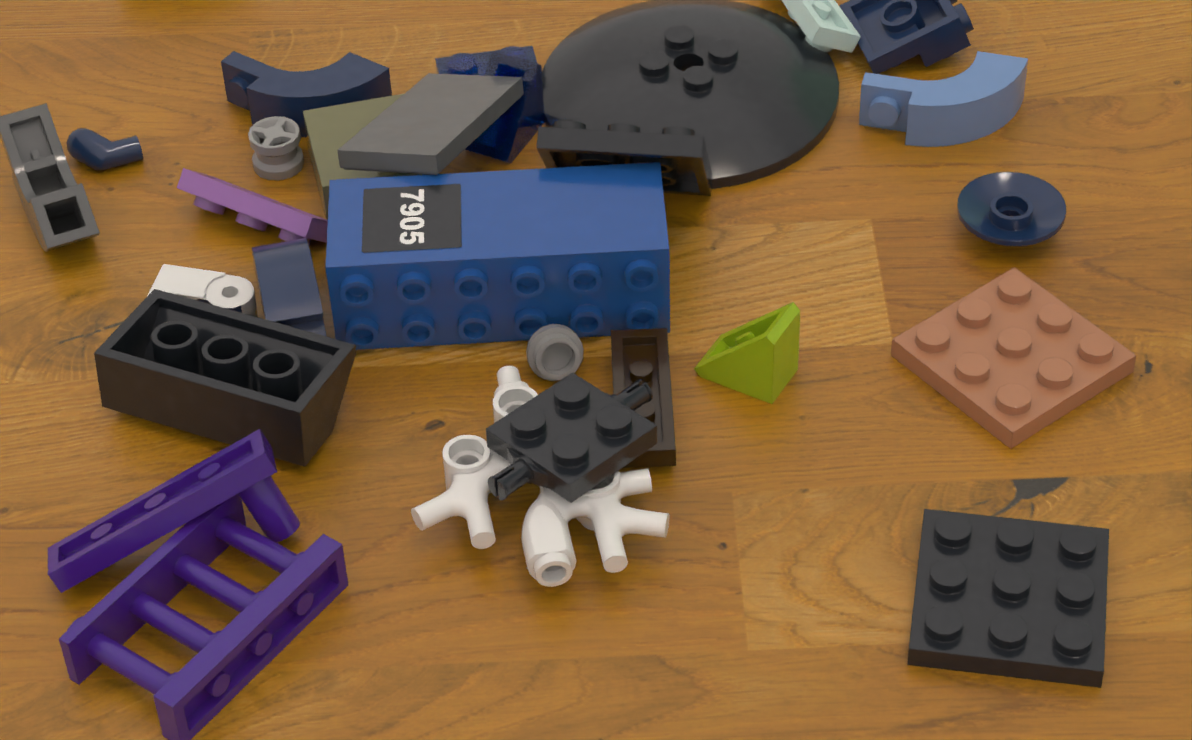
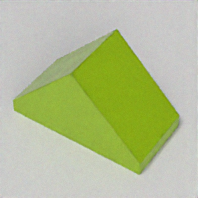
(757, 355)

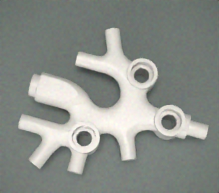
(545, 526)

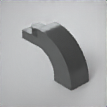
(44, 181)

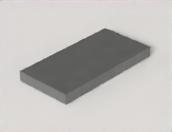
(430, 124)

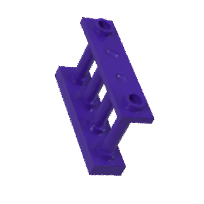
(224, 658)

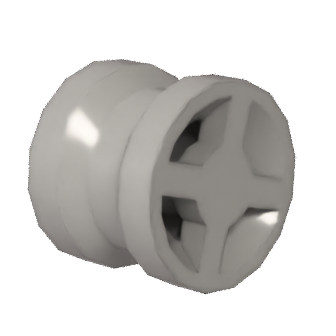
(276, 148)

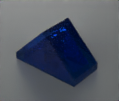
(520, 122)

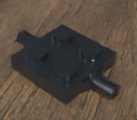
(570, 438)

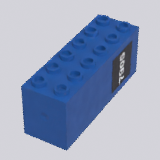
(497, 255)

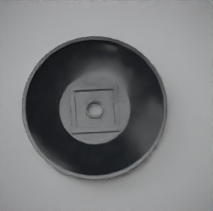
(745, 83)

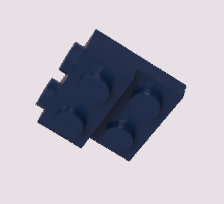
(906, 28)

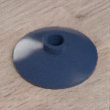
(1011, 208)

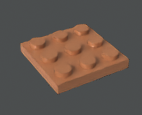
(1013, 357)

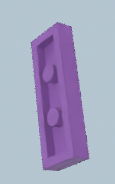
(252, 208)

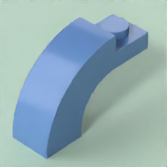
(949, 108)

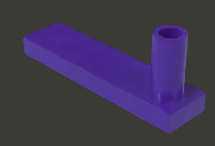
(238, 469)

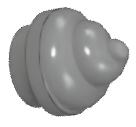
(554, 352)

